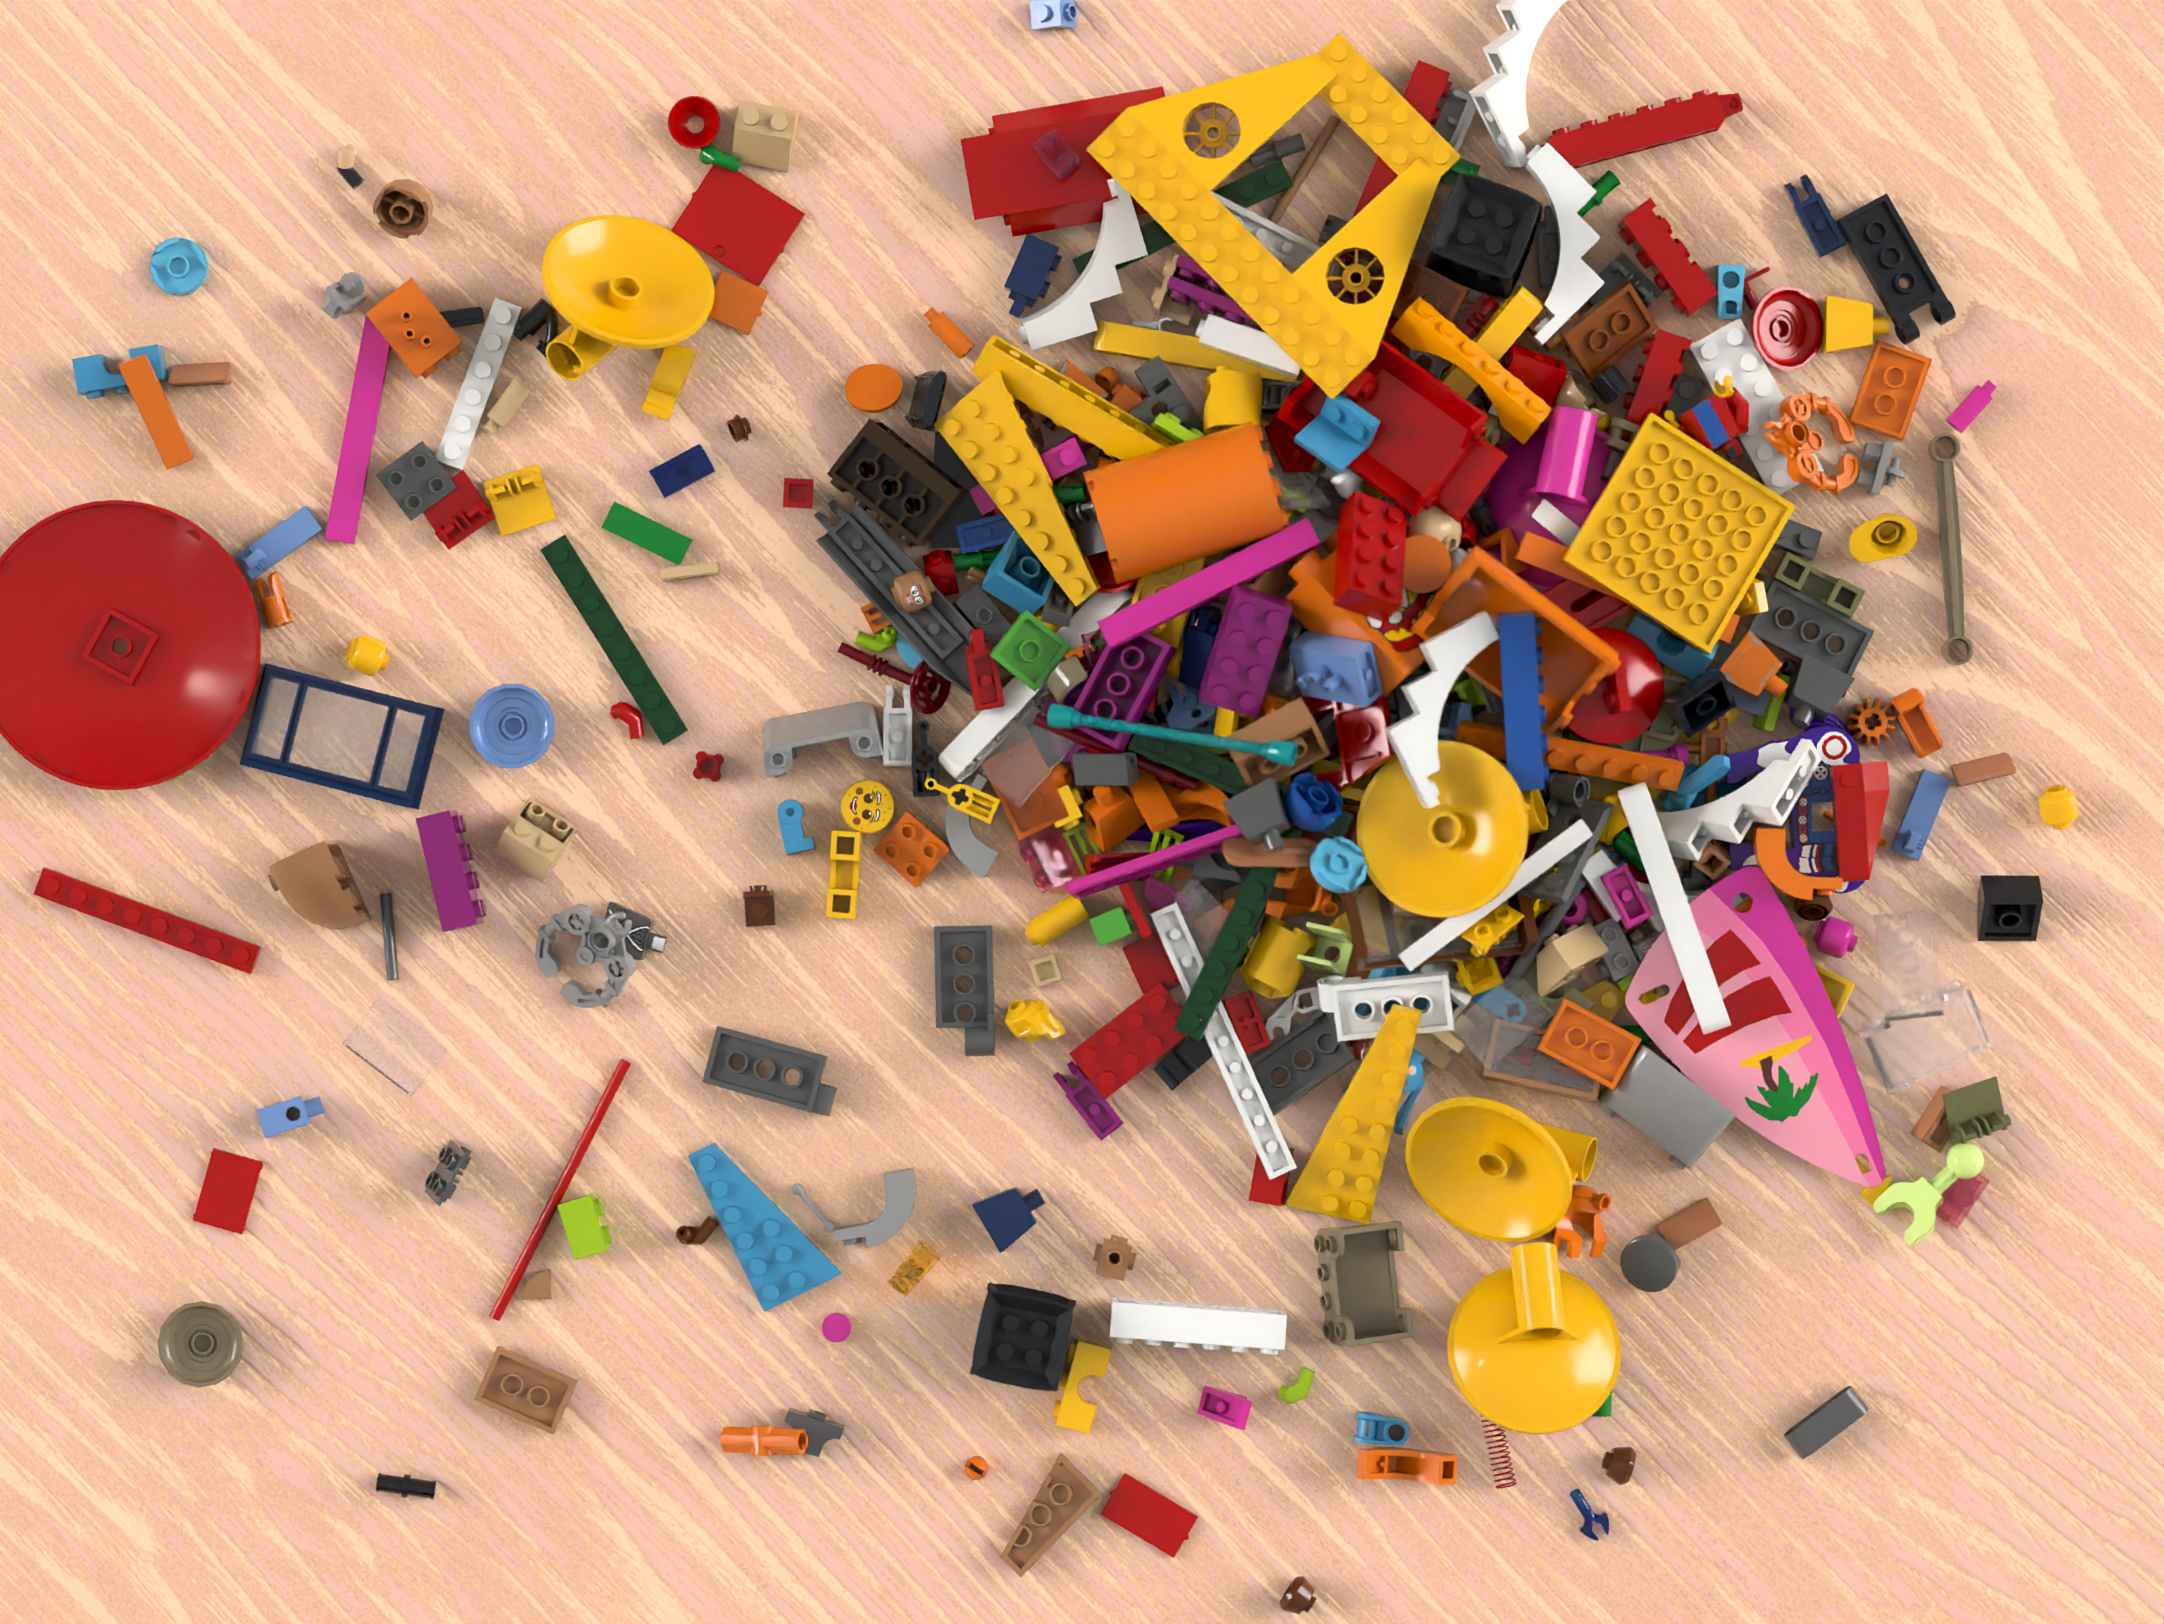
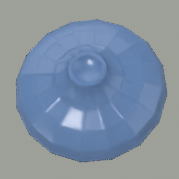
(511, 726)

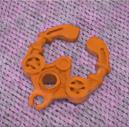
(1797, 441)

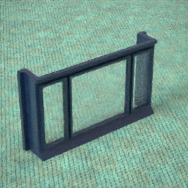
(342, 736)

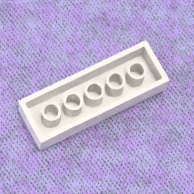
(1733, 354)
(1199, 1324)

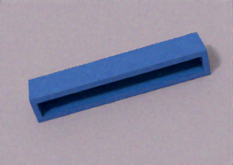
(1521, 698)

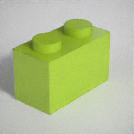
(584, 1226)

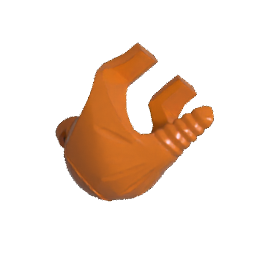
(1302, 894)
(1583, 1211)

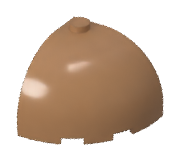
(320, 886)

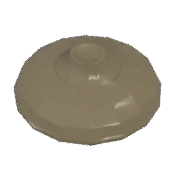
(200, 1344)

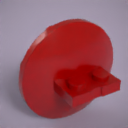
(1626, 700)

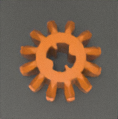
(1866, 712)

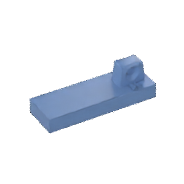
(279, 542)
(1920, 814)

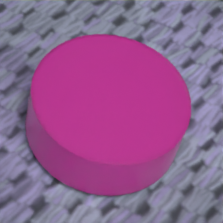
(836, 1327)

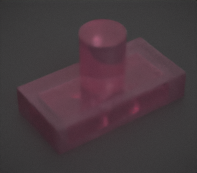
(1960, 1199)

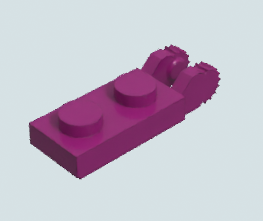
(1090, 1103)

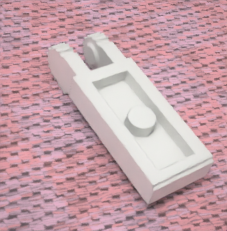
(897, 730)

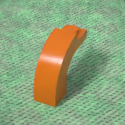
(1773, 862)
(1407, 1464)

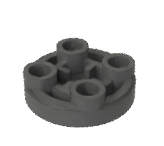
(1649, 1262)

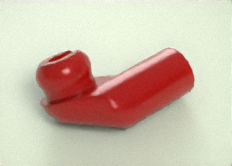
(630, 716)

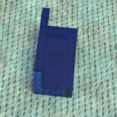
(682, 471)

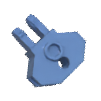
(1190, 712)

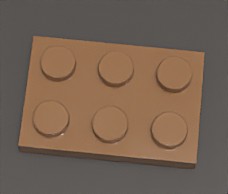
(525, 1390)

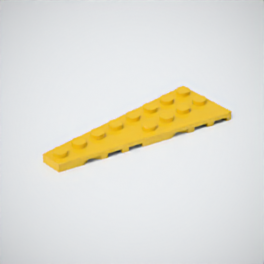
(1002, 459)
(1351, 1152)

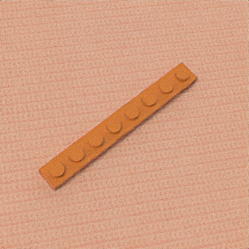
(1582, 757)

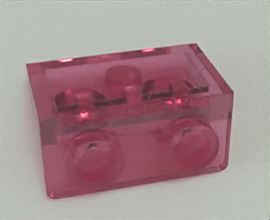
(1049, 858)

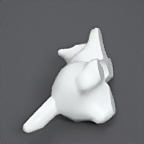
(1345, 482)

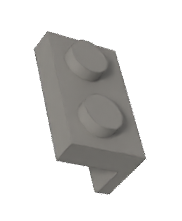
(1620, 958)

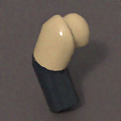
(345, 164)

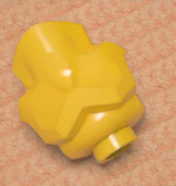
(1032, 1020)

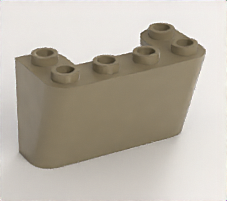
(1361, 1284)

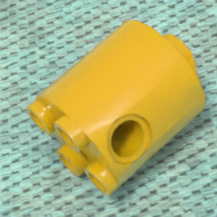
(1232, 399)
(1272, 960)

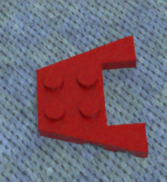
(1359, 736)

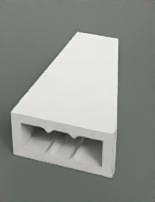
(1246, 345)

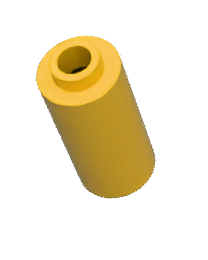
(1056, 921)

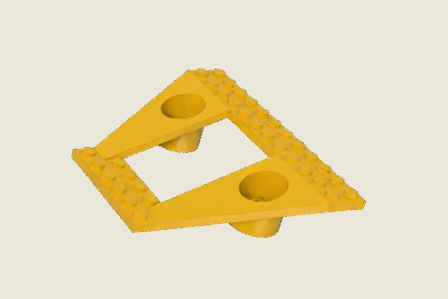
(1153, 163)

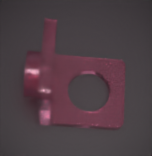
(1091, 656)

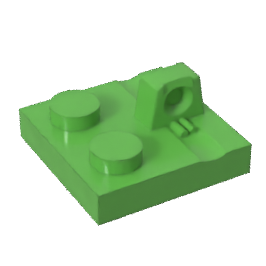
(1029, 650)

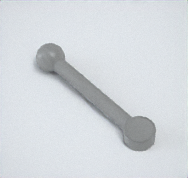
(829, 1225)

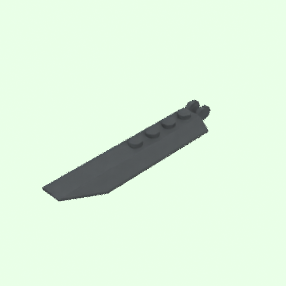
(873, 564)

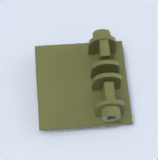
(1975, 1111)

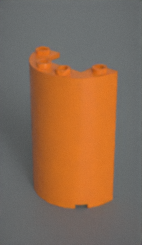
(1186, 501)
(1570, 651)

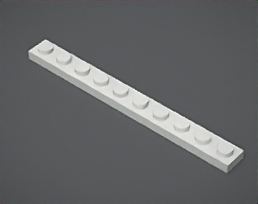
(1226, 1047)

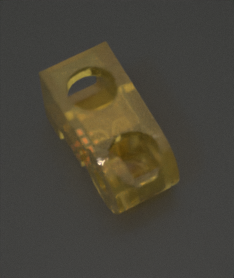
(914, 1268)

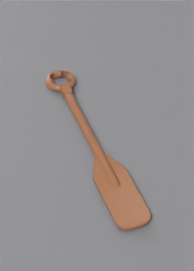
(1244, 854)

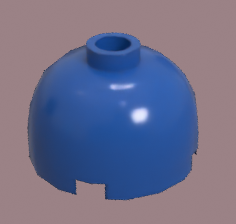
(1312, 803)

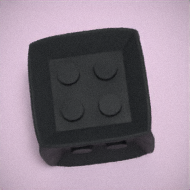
(1484, 235)
(1022, 1337)

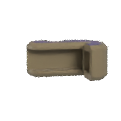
(1067, 681)

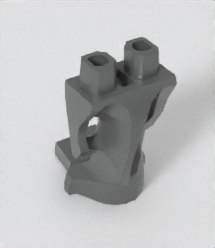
(1219, 874)

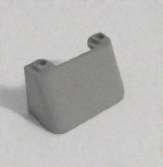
(849, 720)
(1666, 1107)

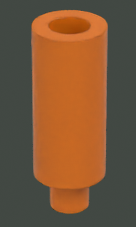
(949, 333)

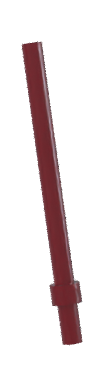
(1167, 774)

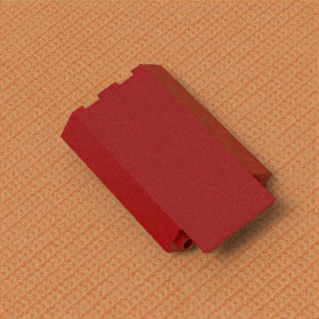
(1012, 180)
(1427, 437)

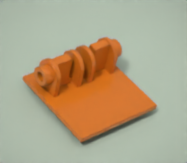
(912, 849)

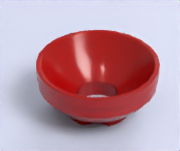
(694, 107)

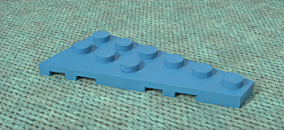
(767, 1243)

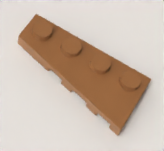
(1055, 1509)

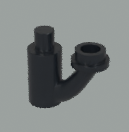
(534, 320)

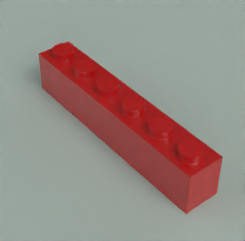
(1423, 94)

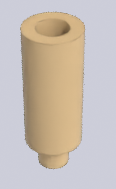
(507, 405)

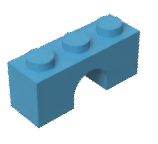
(95, 378)
(1670, 651)

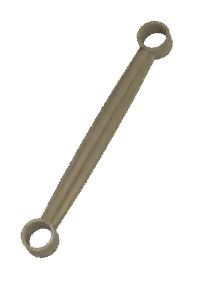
(1950, 548)

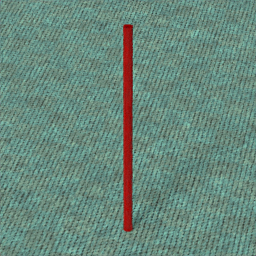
(560, 1189)

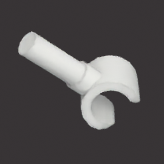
(1155, 325)

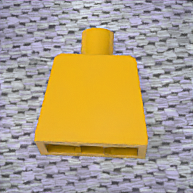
(1849, 324)

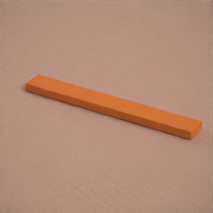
(1549, 555)

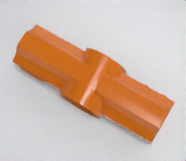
(764, 1440)

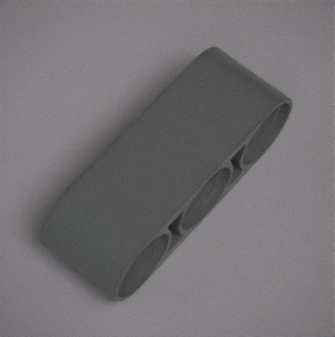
(1826, 1422)

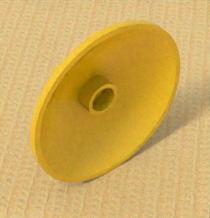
(621, 287)
(1457, 852)
(1496, 1168)
(1533, 1345)

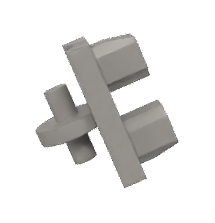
(344, 295)
(1873, 480)

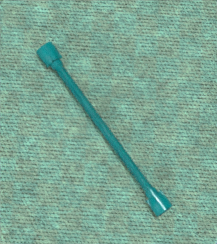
(1277, 751)

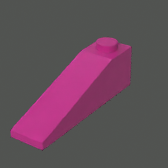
(1057, 461)

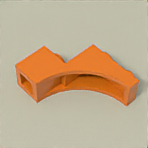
(1201, 804)

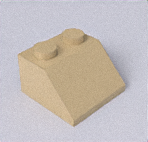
(764, 135)
(1568, 957)

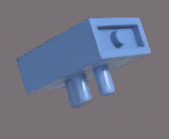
(1336, 668)

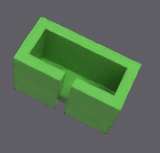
(1112, 925)

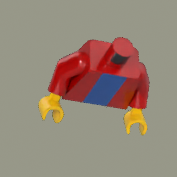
(1717, 420)

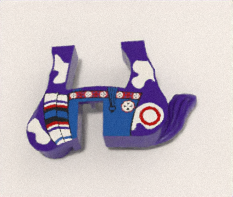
(1811, 851)

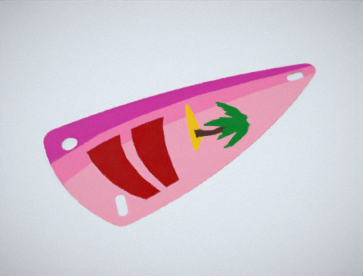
(1785, 1052)

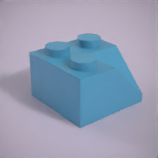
(1018, 576)

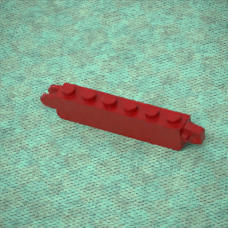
(1645, 129)

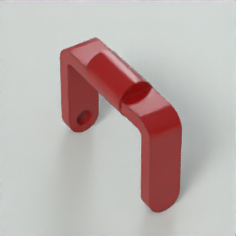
(1749, 295)

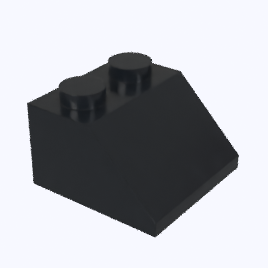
(1700, 701)
(2008, 908)

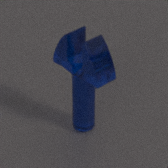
(1589, 1515)

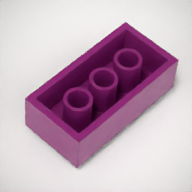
(1245, 650)
(1124, 685)
(450, 870)

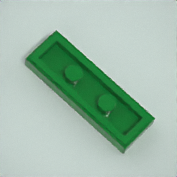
(647, 533)

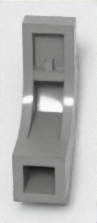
(961, 838)
(899, 1204)

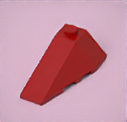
(1858, 811)

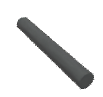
(389, 936)

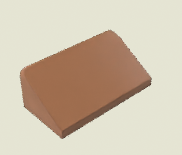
(200, 374)
(1982, 769)
(1933, 1124)
(1689, 1224)

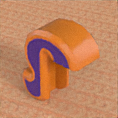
(1916, 722)

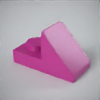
(1224, 1407)

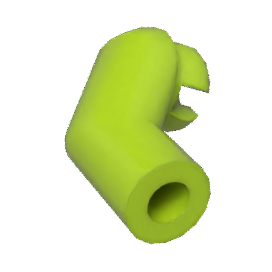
(878, 642)
(1299, 1390)

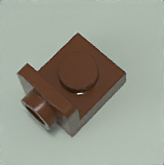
(759, 906)

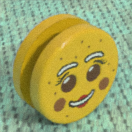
(868, 806)

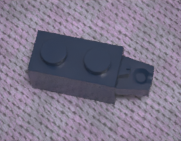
(1030, 273)
(1198, 646)

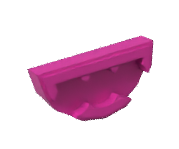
(1158, 893)

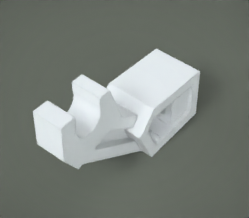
(1289, 1006)

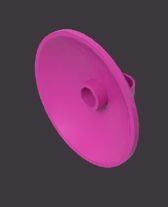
(1554, 465)

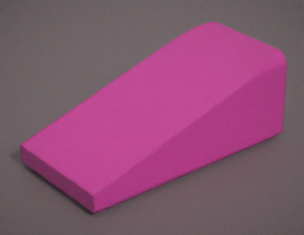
(1626, 896)

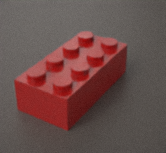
(1370, 557)
(1130, 1040)

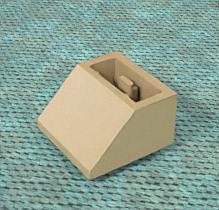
(535, 839)

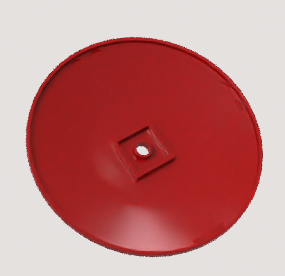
(189, 634)

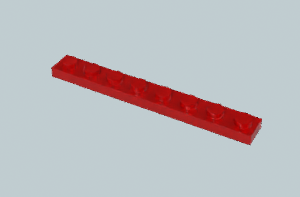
(147, 920)

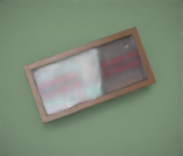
(1540, 1072)

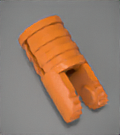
(274, 606)

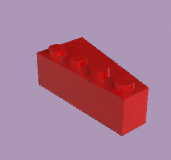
(1666, 259)
(1655, 377)

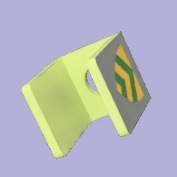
(1328, 938)

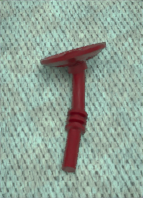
(917, 682)

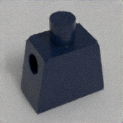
(1008, 1215)

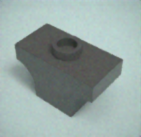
(983, 614)
(816, 1428)

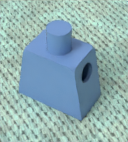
(274, 1118)

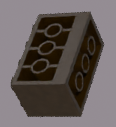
(900, 463)

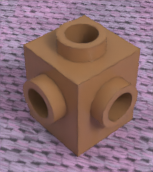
(1110, 1268)

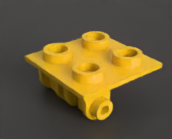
(519, 500)
(1491, 929)

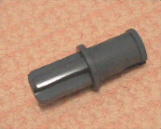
(1277, 150)

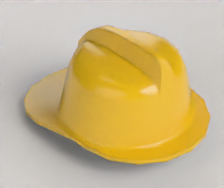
(1883, 538)

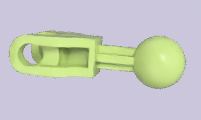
(1925, 1197)

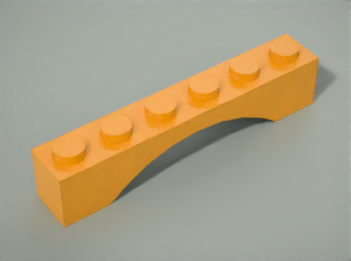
(1430, 332)

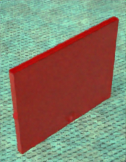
(738, 223)

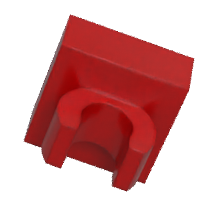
(798, 493)

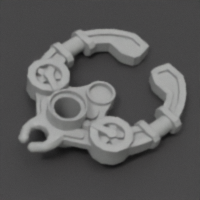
(593, 948)

